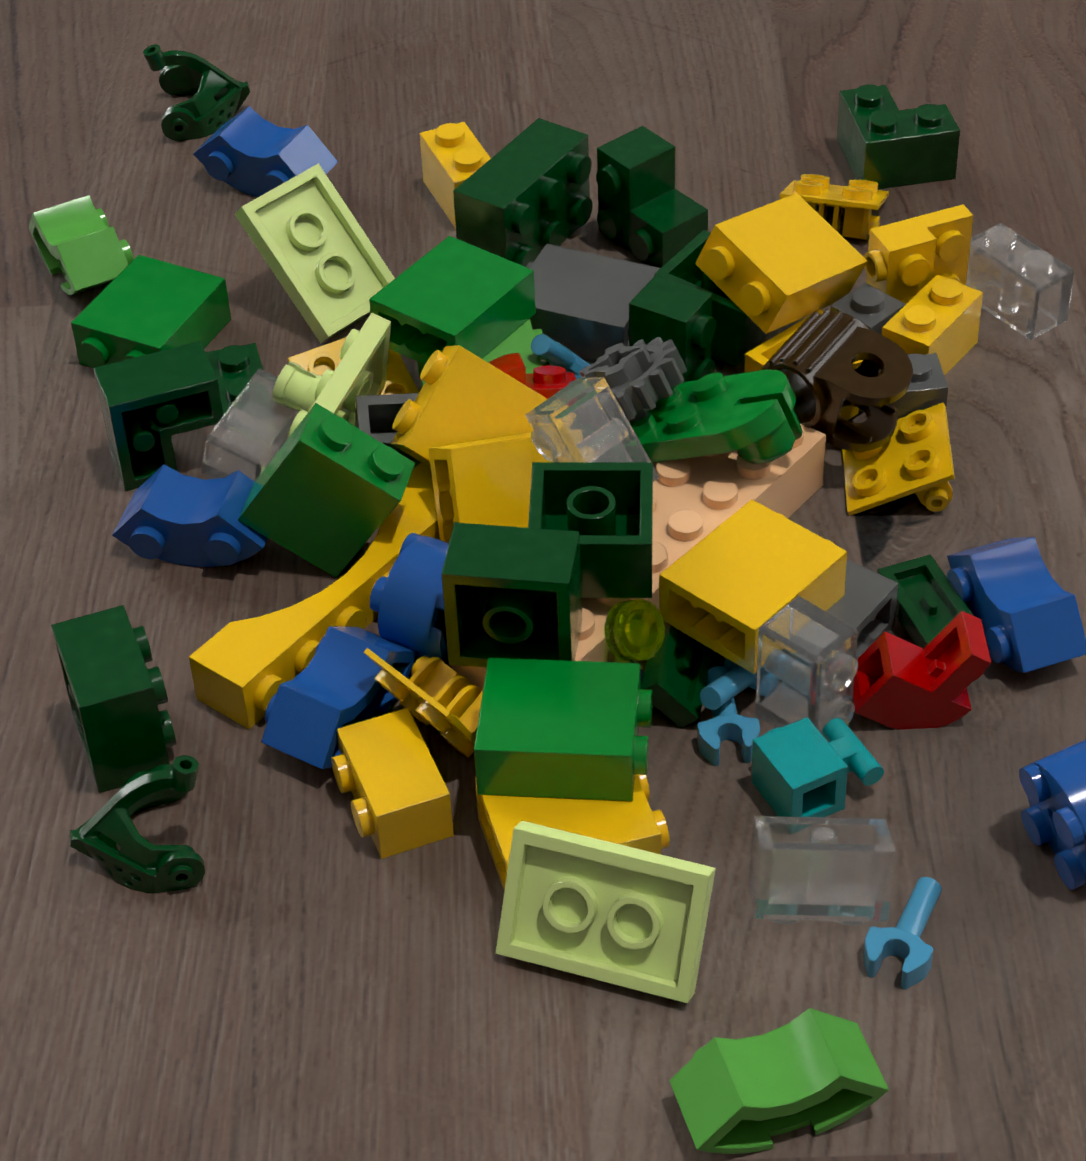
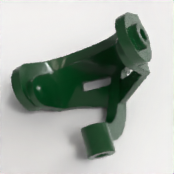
(190, 74)
(139, 862)

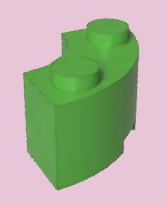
(79, 244)
(777, 1082)

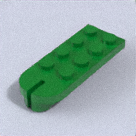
(723, 415)

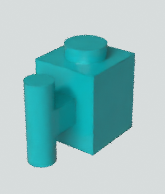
(805, 773)

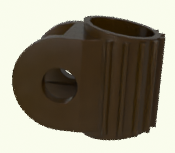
(825, 380)

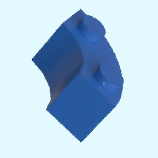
(260, 155)
(190, 520)
(1021, 607)
(332, 694)

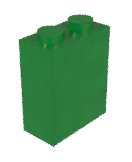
(455, 299)
(150, 311)
(326, 490)
(562, 729)

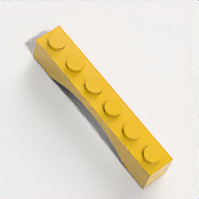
(253, 656)

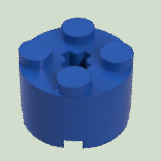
(412, 598)
(1058, 809)

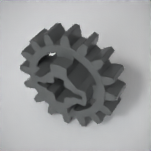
(639, 374)

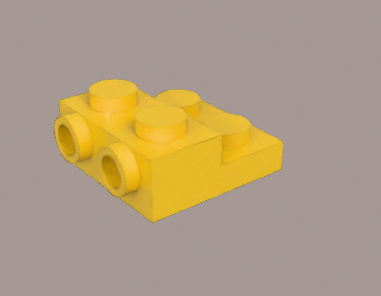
(915, 250)

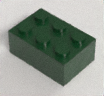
(527, 194)

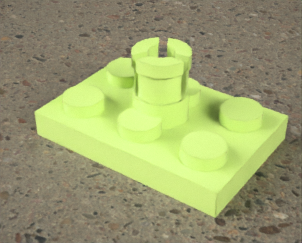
(316, 251)
(358, 374)
(605, 911)

